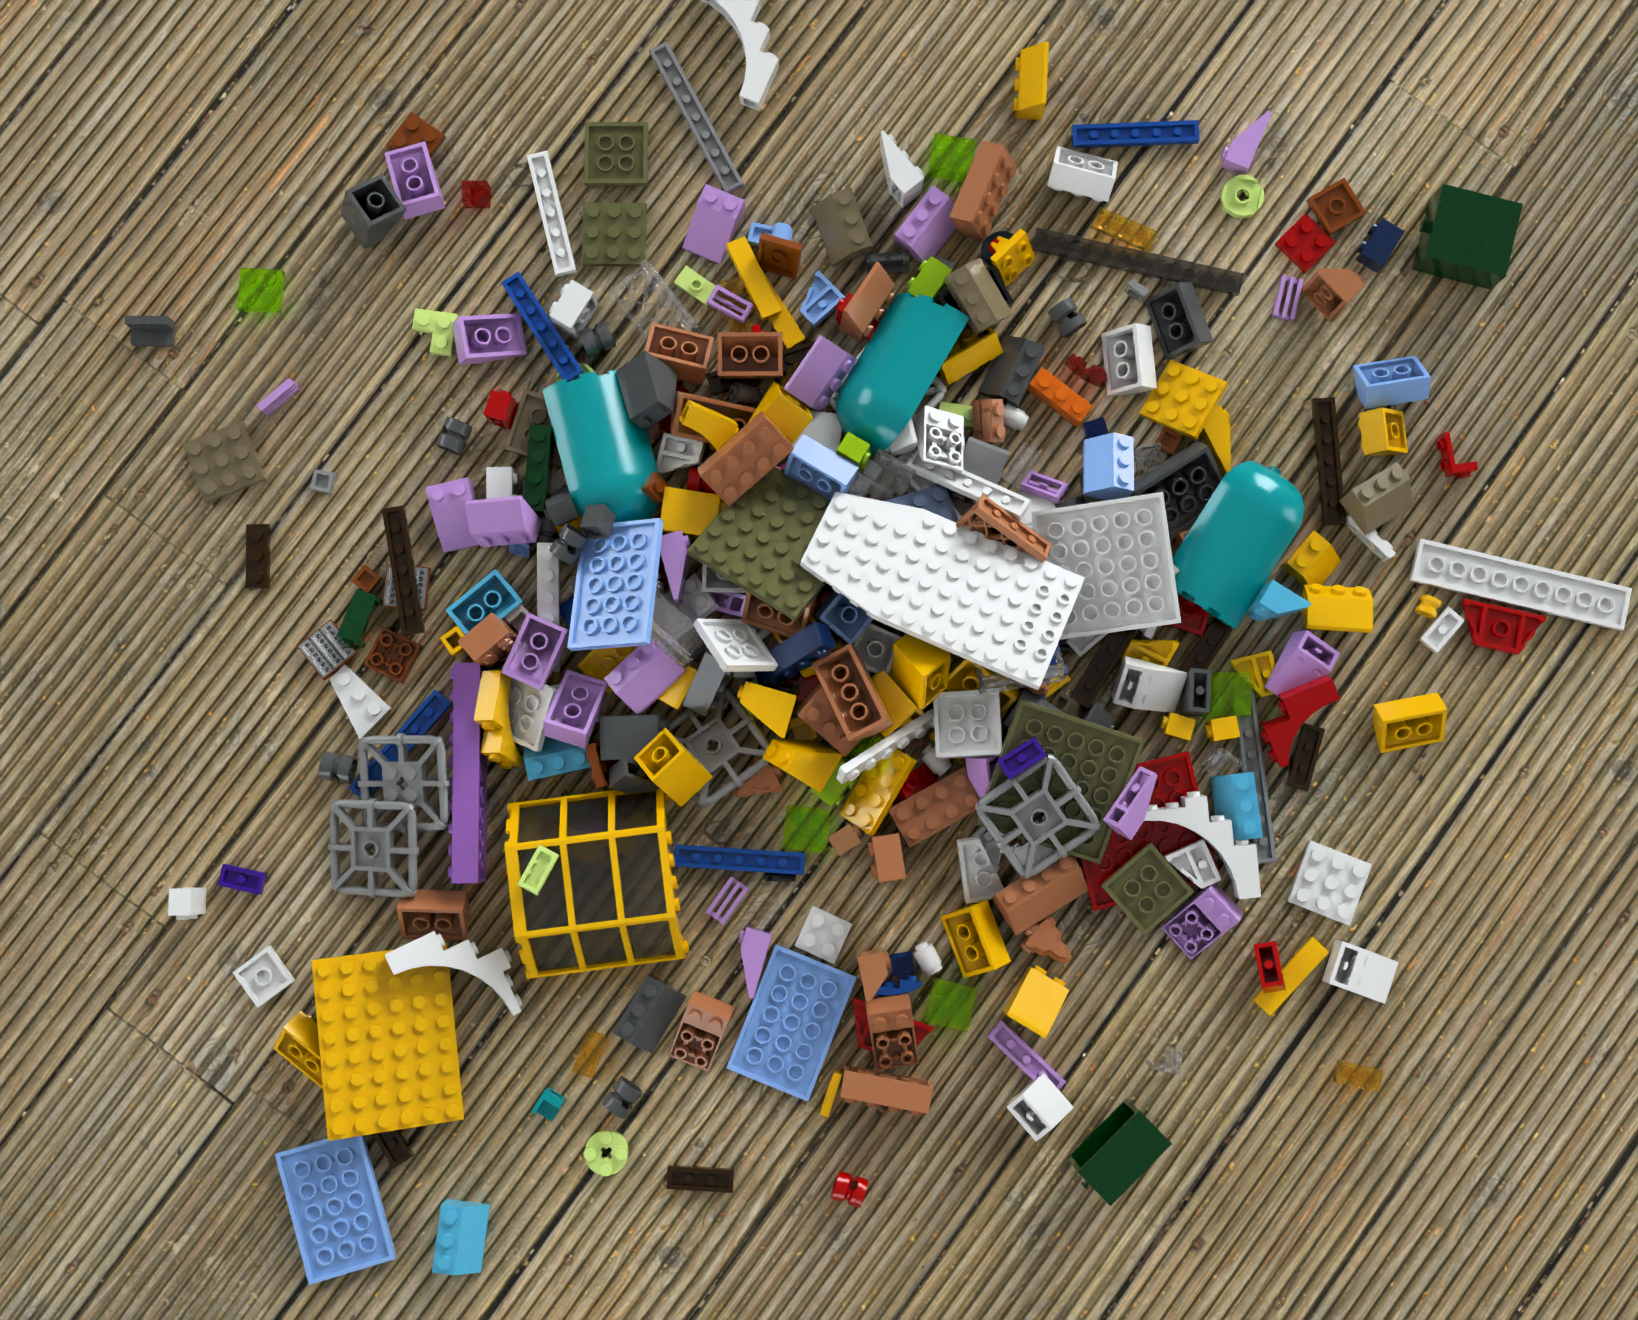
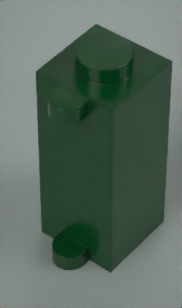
(357, 619)

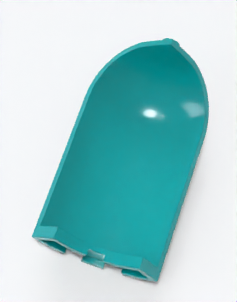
(897, 368)
(599, 447)
(1238, 540)

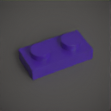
(1021, 758)
(242, 879)

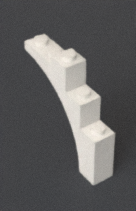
(760, 66)
(1238, 858)
(462, 956)

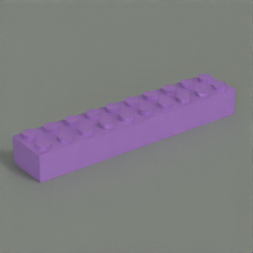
(468, 779)

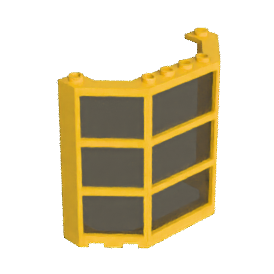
(609, 889)

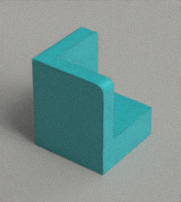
(549, 1104)

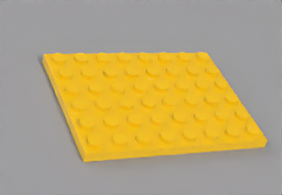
(385, 1045)

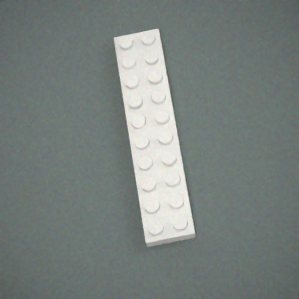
(1520, 584)

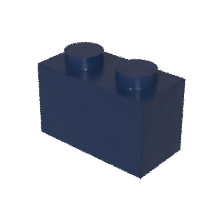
(1379, 245)

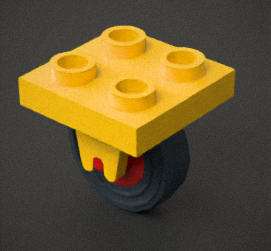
(1008, 253)

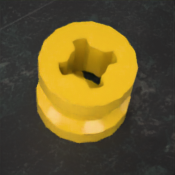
(1428, 606)

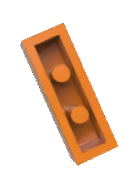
(1059, 397)

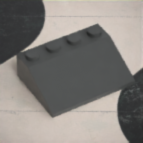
(1186, 483)

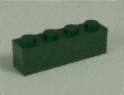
(539, 467)

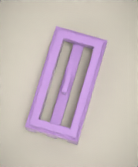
(1298, 282)
(746, 312)
(278, 396)
(1042, 489)
(728, 898)

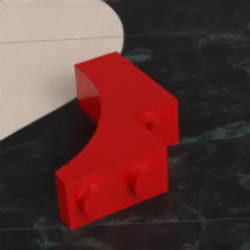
(1297, 707)

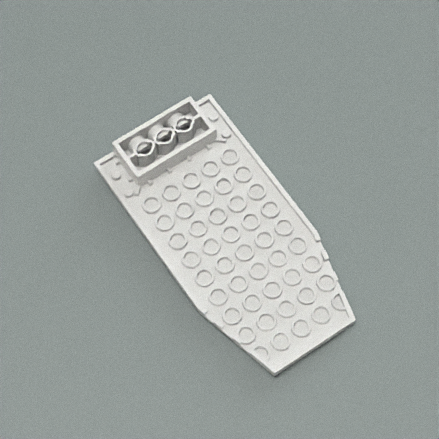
(944, 584)

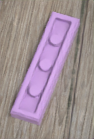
(1022, 1054)

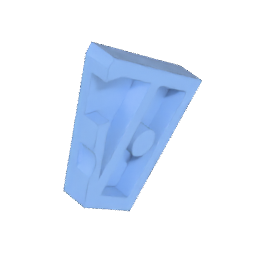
(820, 300)

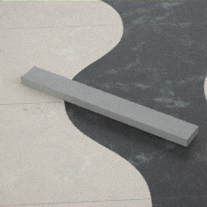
(696, 118)
(1251, 755)

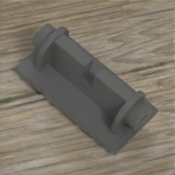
(891, 262)

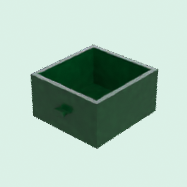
(1467, 236)
(1118, 1152)

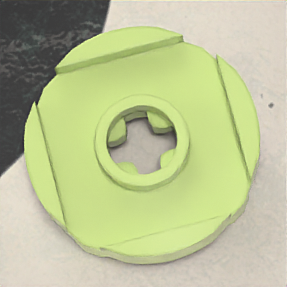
(1251, 189)
(606, 1139)

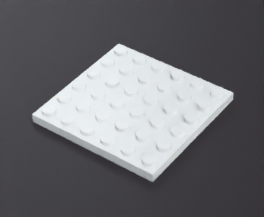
(1122, 555)

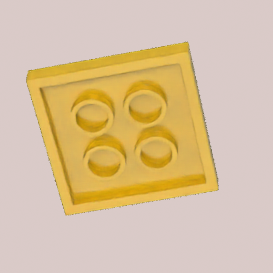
(1183, 399)

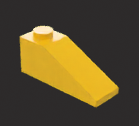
(1217, 437)

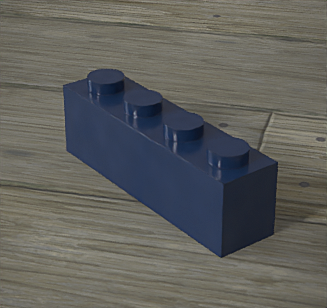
(798, 654)

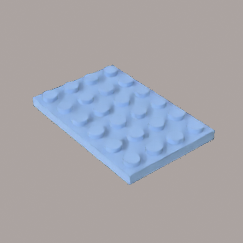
(617, 587)
(791, 1022)
(335, 1207)

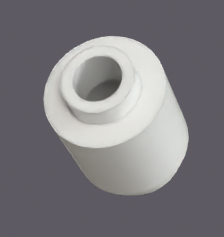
(1014, 417)
(937, 766)
(927, 958)

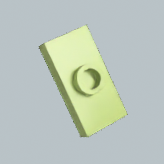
(695, 285)
(538, 869)

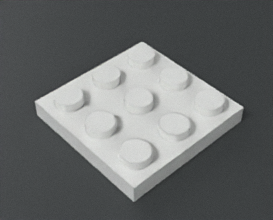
(735, 645)
(527, 713)
(967, 724)
(1329, 882)

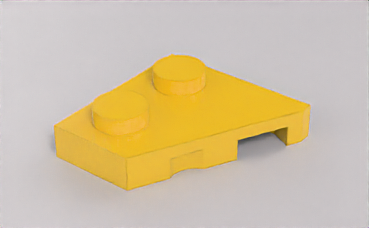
(1152, 651)
(1260, 666)

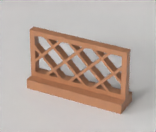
(1007, 525)

